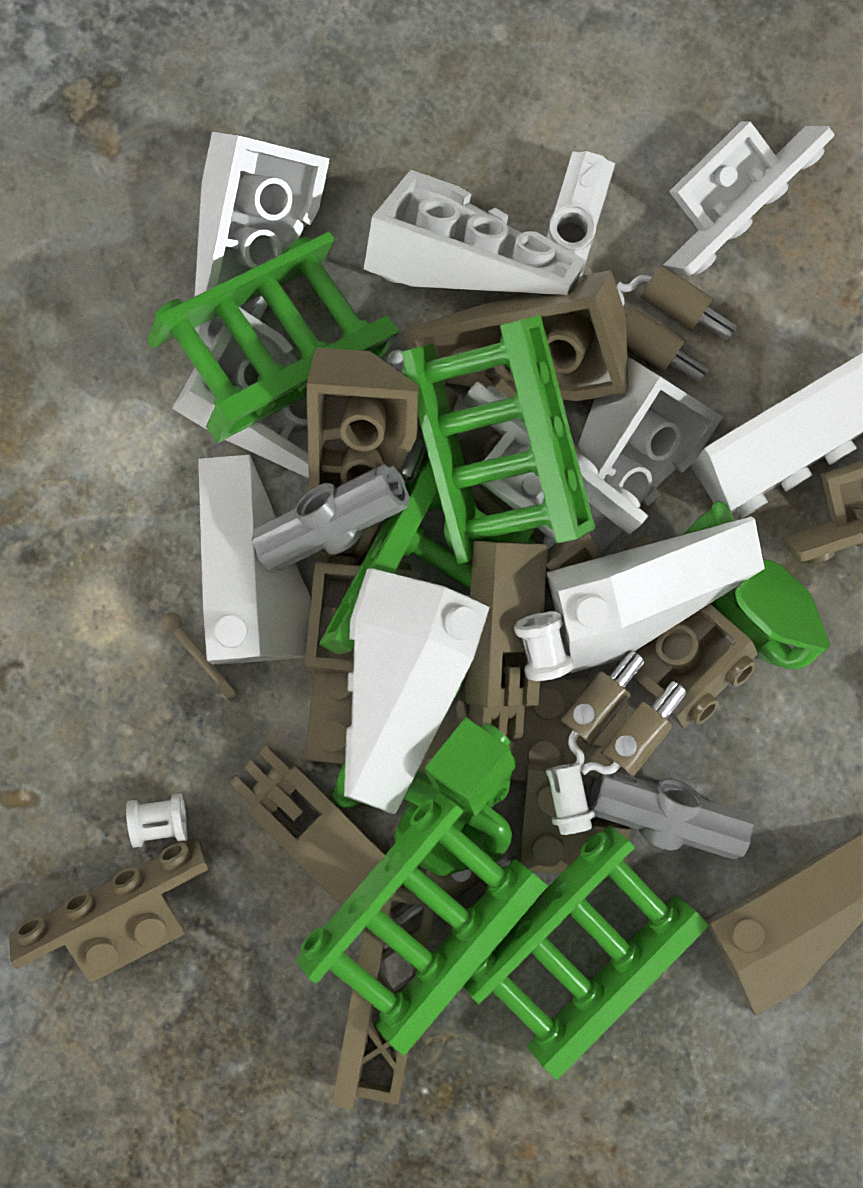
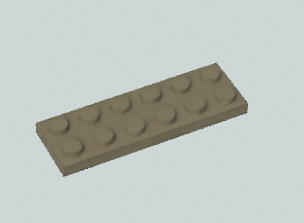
(542, 739)

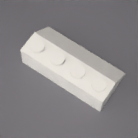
(785, 441)

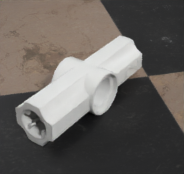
(581, 199)

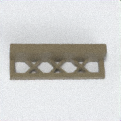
(359, 1018)

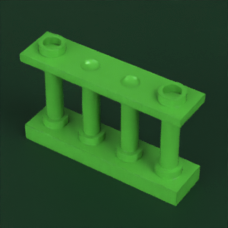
(277, 384)
(534, 403)
(400, 537)
(438, 972)
(618, 985)

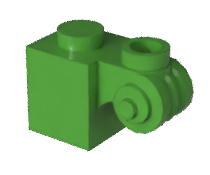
(473, 766)

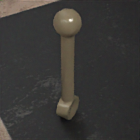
(172, 624)

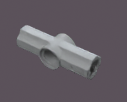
(331, 518)
(671, 814)

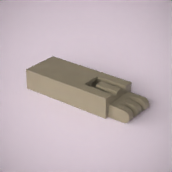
(511, 583)
(331, 848)

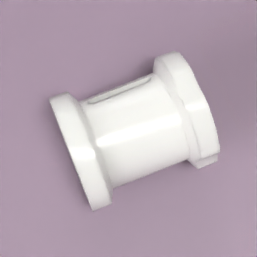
(543, 646)
(156, 820)

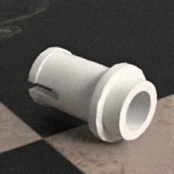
(569, 799)

